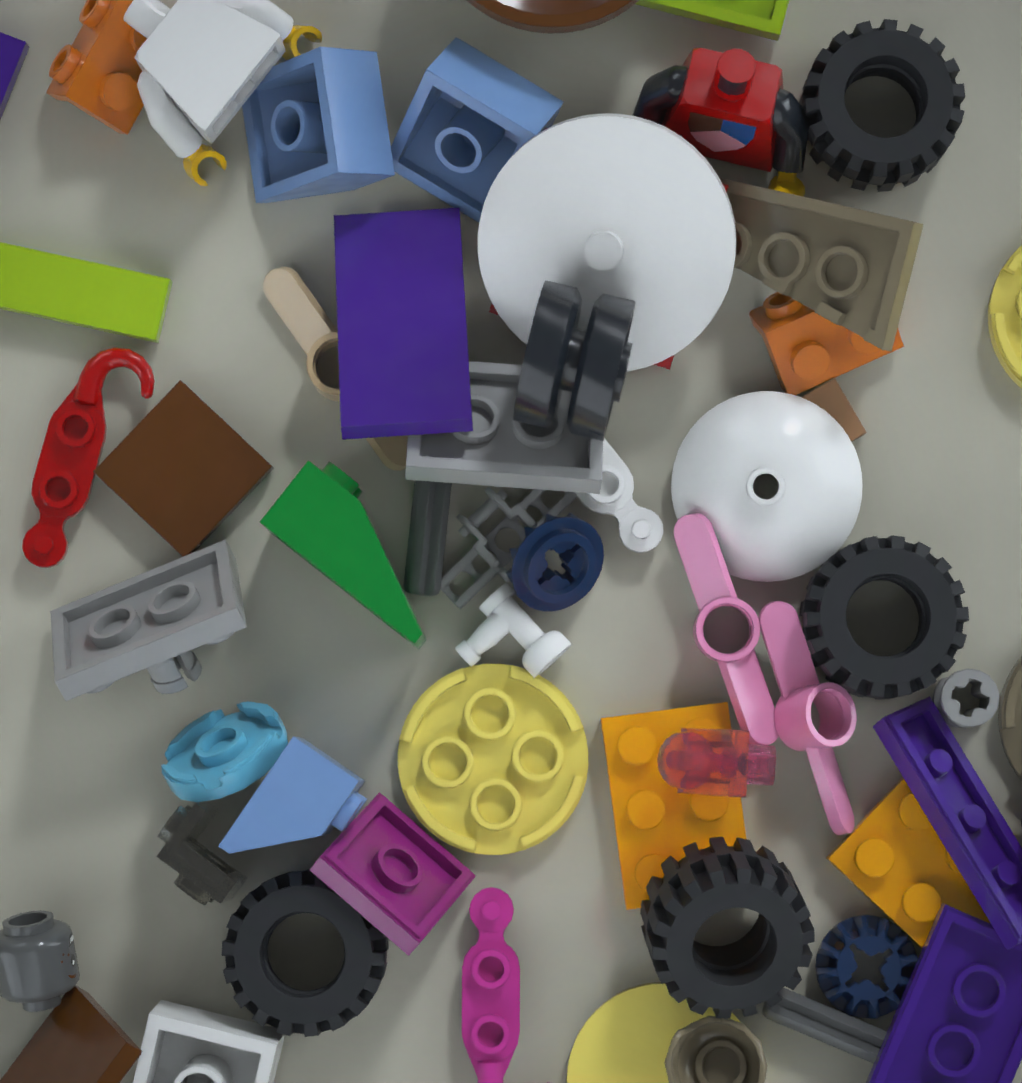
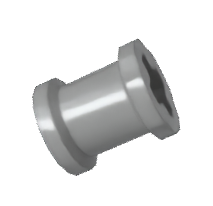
(982, 688)

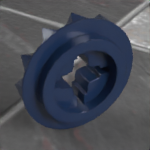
(581, 558)
(836, 965)

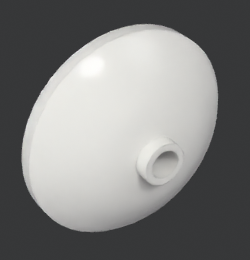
(814, 472)

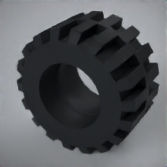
(913, 66)
(937, 606)
(738, 972)
(261, 989)

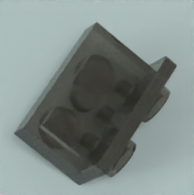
(200, 870)

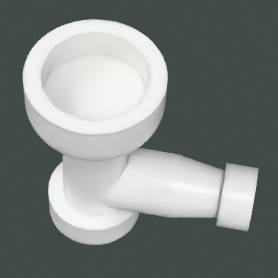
(507, 616)

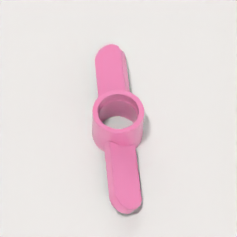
(712, 590)
(792, 713)

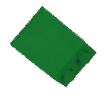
(333, 533)

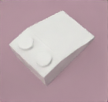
(205, 1047)

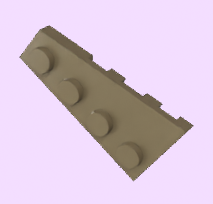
(827, 257)

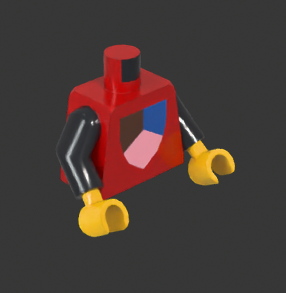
(732, 112)

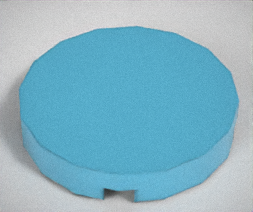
(224, 752)

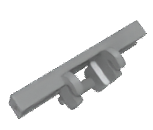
(488, 542)

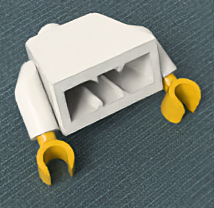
(205, 64)

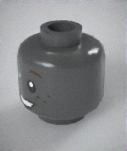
(37, 960)

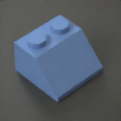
(318, 126)
(468, 126)
(297, 800)

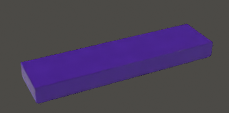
(959, 811)

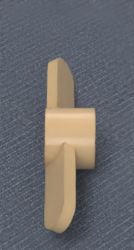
(316, 335)

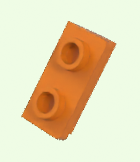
(101, 67)
(808, 346)

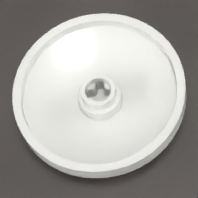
(615, 214)

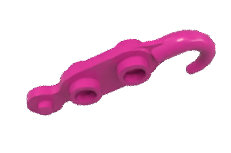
(491, 988)

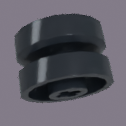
(574, 360)

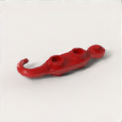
(73, 452)

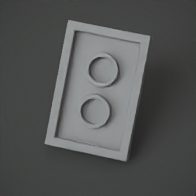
(505, 450)
(148, 624)

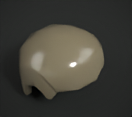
(715, 1053)

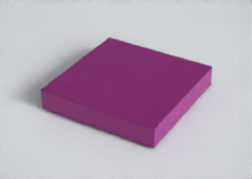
(393, 873)

